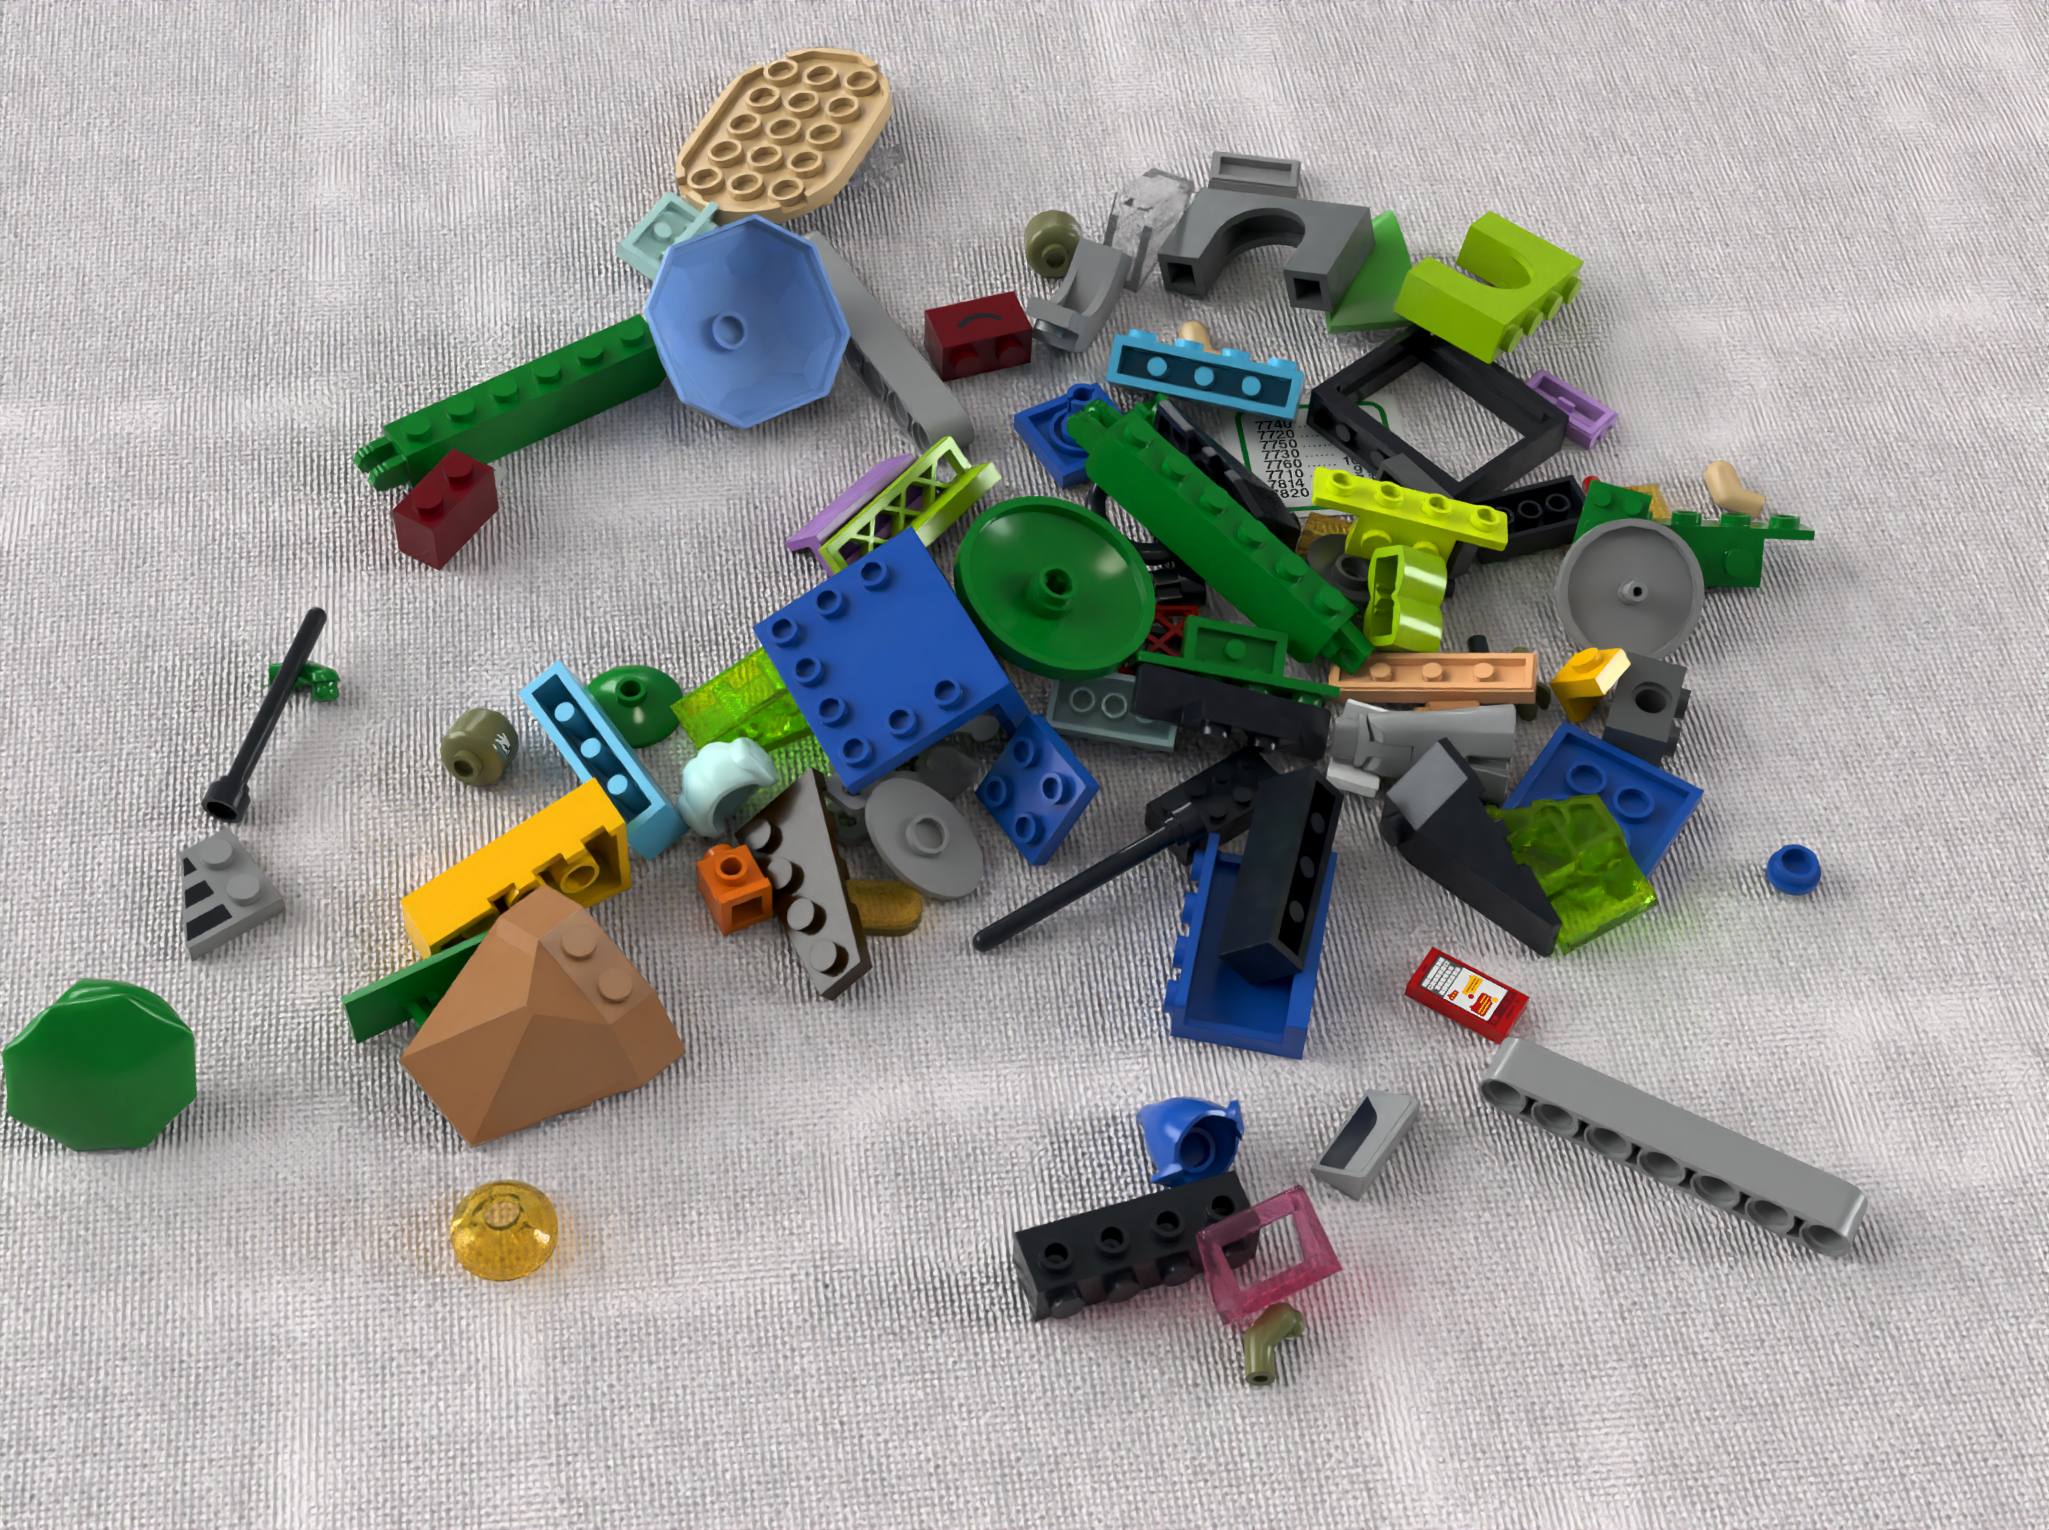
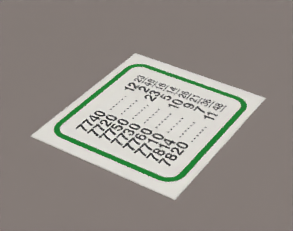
(1288, 453)

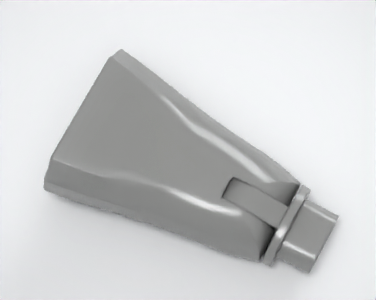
(1398, 739)

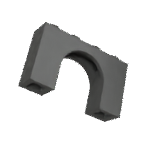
(1222, 224)

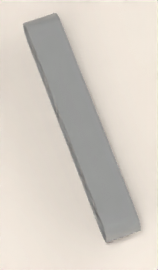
(891, 363)
(1674, 1146)

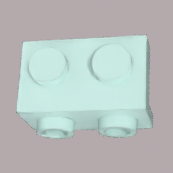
(664, 225)

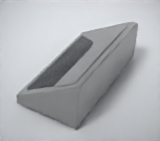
(1366, 1141)

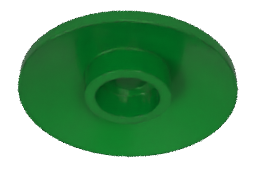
(638, 702)

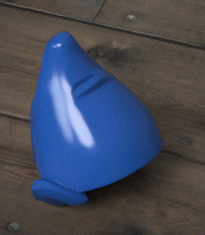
(1190, 1133)

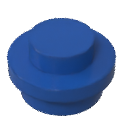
(1794, 870)

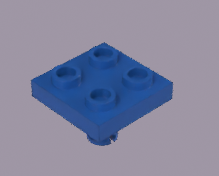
(1047, 437)
(1037, 790)

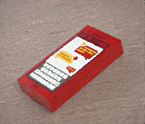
(1466, 996)

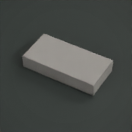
(1254, 174)

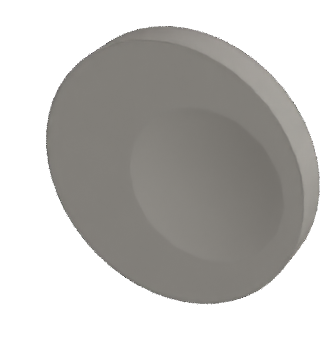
(1630, 588)

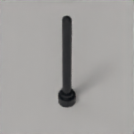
(229, 795)
(1179, 828)

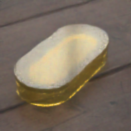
(886, 907)

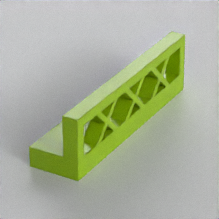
(937, 510)

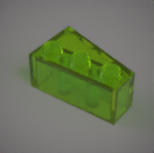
(744, 703)

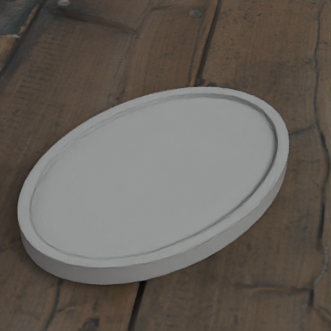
(924, 839)

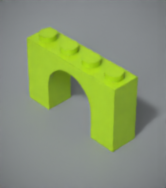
(1484, 319)

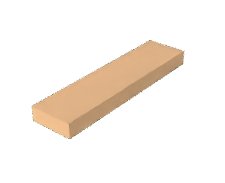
(1440, 677)

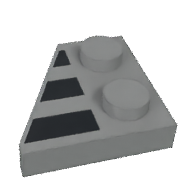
(223, 893)

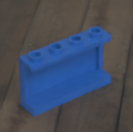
(1211, 998)

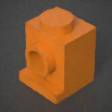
(731, 878)

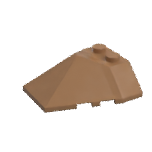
(539, 1024)

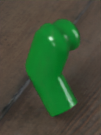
(320, 678)

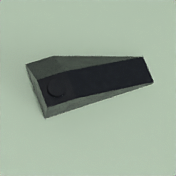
(1228, 473)
(1451, 838)

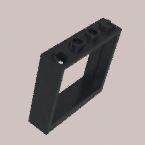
(1366, 441)

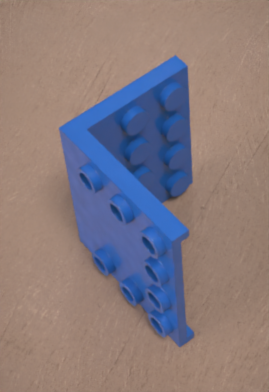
(886, 661)

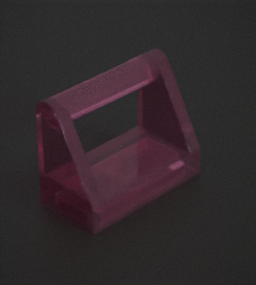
(1315, 1246)

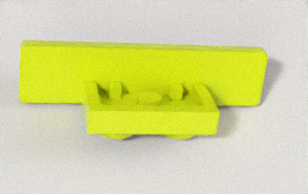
(1405, 516)

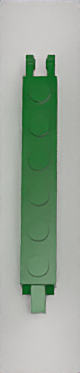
(518, 405)
(1217, 536)

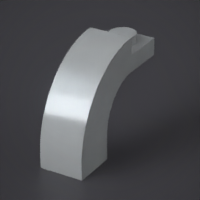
(1084, 298)

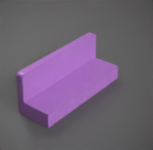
(850, 503)

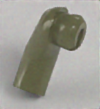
(1263, 1335)

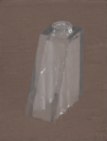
(1144, 218)

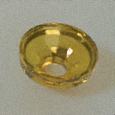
(510, 1249)

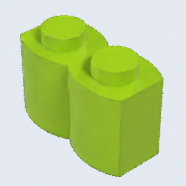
(1405, 600)

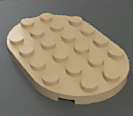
(785, 135)

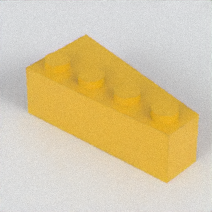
(569, 846)

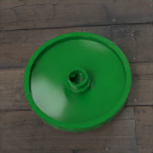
(1054, 588)

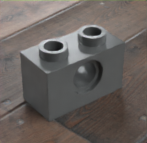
(1644, 709)

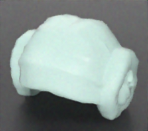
(721, 783)

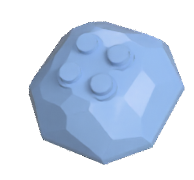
(746, 322)

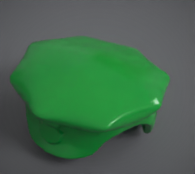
(101, 1067)

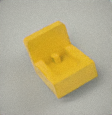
(1588, 679)

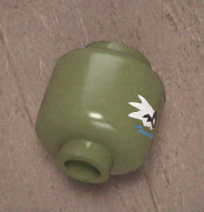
(1051, 239)
(479, 743)

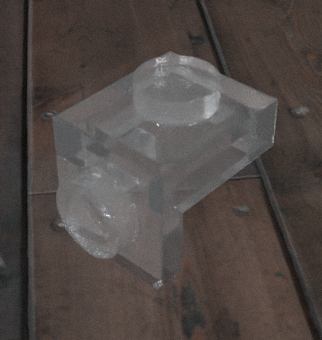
(878, 166)

